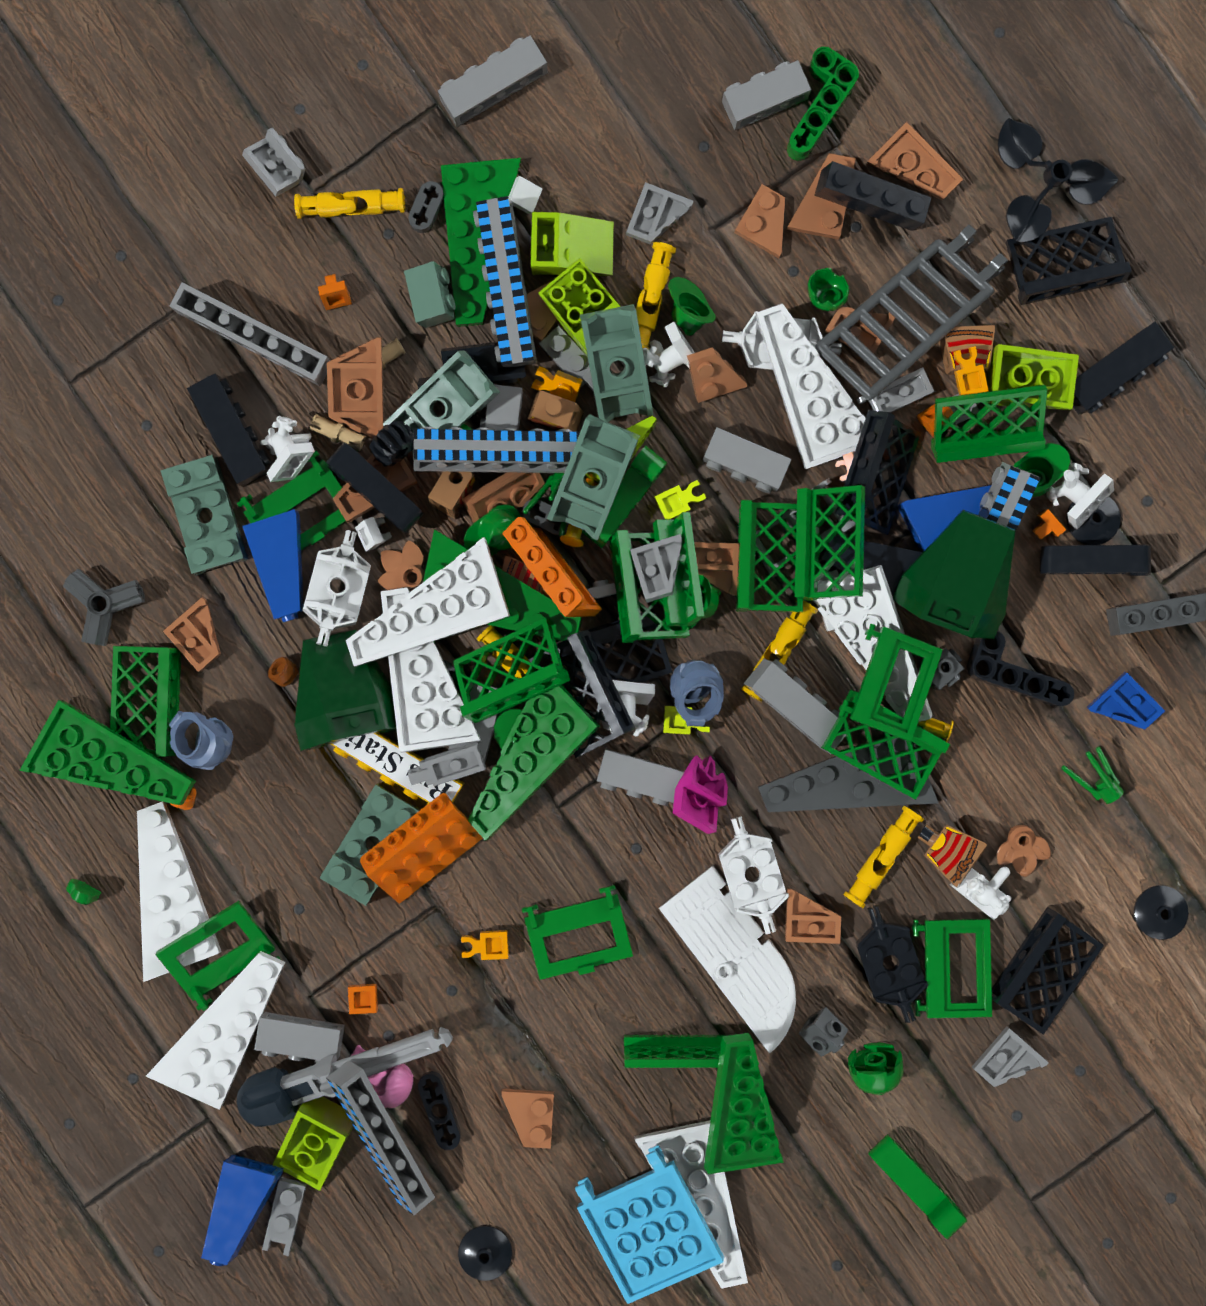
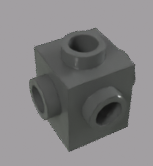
(950, 672)
(824, 1032)

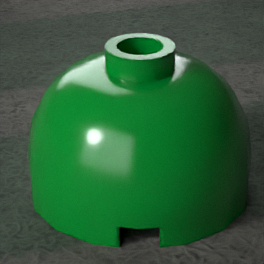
(876, 1068)

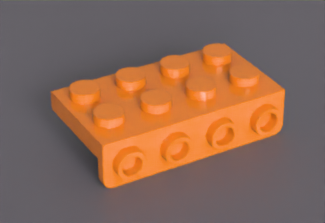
(551, 570)
(420, 848)

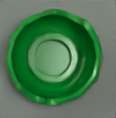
(827, 290)

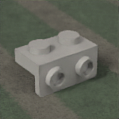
(275, 163)

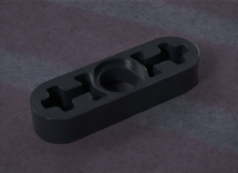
(453, 1126)

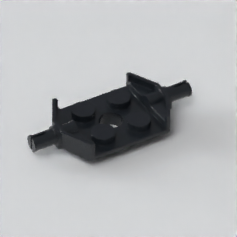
(906, 979)

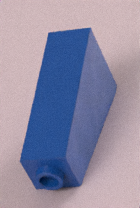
(932, 514)
(278, 559)
(238, 1202)

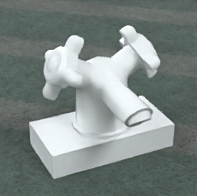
(669, 358)
(291, 450)
(1084, 497)
(632, 694)
(984, 893)

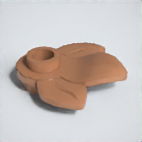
(400, 565)
(1023, 854)

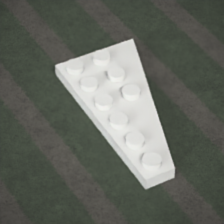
(816, 403)
(445, 604)
(853, 617)
(425, 695)
(167, 892)
(215, 1045)
(710, 1191)

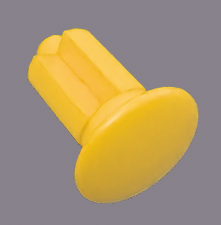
(572, 536)
(937, 728)

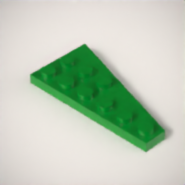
(462, 188)
(523, 602)
(536, 747)
(93, 755)
(741, 1115)

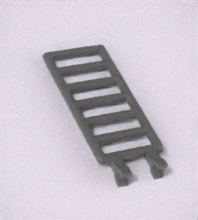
(950, 253)

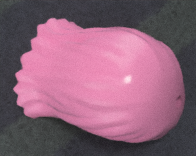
(391, 1085)

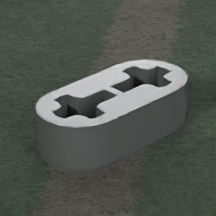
(420, 205)
(541, 522)

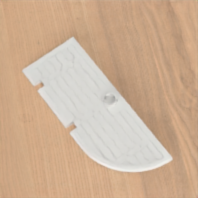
(727, 947)

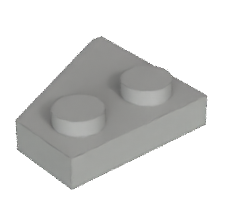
(656, 213)
(657, 566)
(1007, 1059)

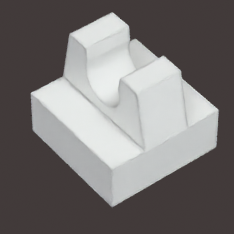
(370, 533)

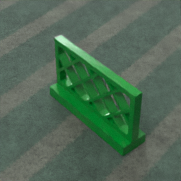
(989, 441)
(809, 548)
(746, 557)
(627, 592)
(511, 692)
(167, 695)
(921, 737)
(672, 1051)

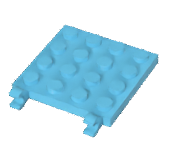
(649, 1229)

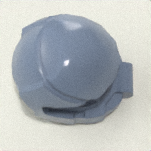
(692, 683)
(212, 740)

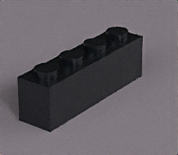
(872, 196)
(1120, 366)
(229, 429)

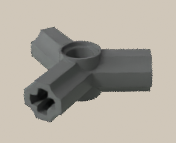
(117, 598)

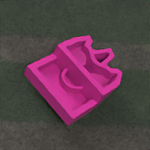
(700, 794)

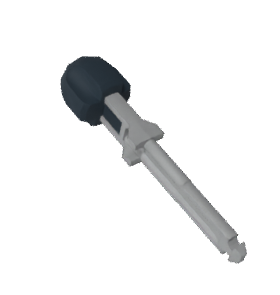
(275, 1094)

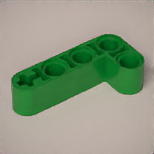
(819, 108)
(634, 485)
(918, 1186)

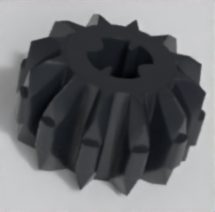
(392, 443)

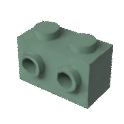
(430, 294)

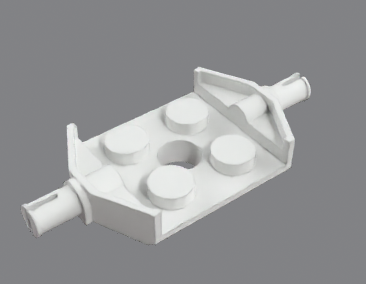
(754, 347)
(334, 609)
(762, 895)

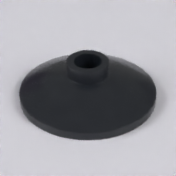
(1098, 533)
(1149, 908)
(485, 1240)

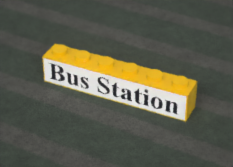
(383, 756)

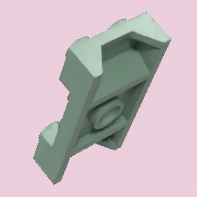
(613, 337)
(458, 386)
(600, 450)
(195, 488)
(378, 818)

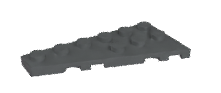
(841, 785)

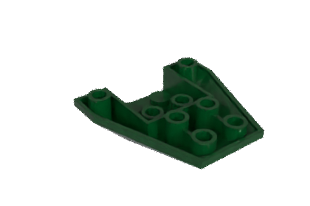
(962, 577)
(339, 698)

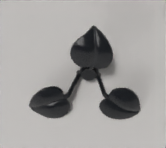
(1087, 180)

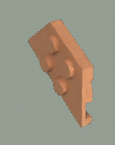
(357, 388)

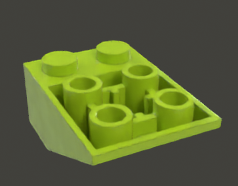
(564, 238)
(573, 294)

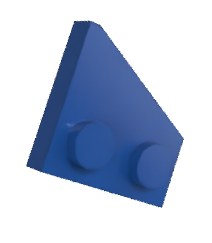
(1127, 703)

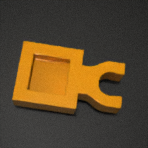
(970, 378)
(561, 384)
(491, 945)

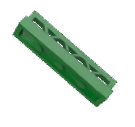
(686, 603)

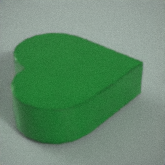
(82, 892)

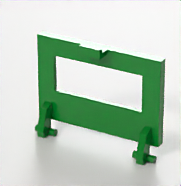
(293, 494)
(878, 676)
(572, 918)
(223, 967)
(938, 968)

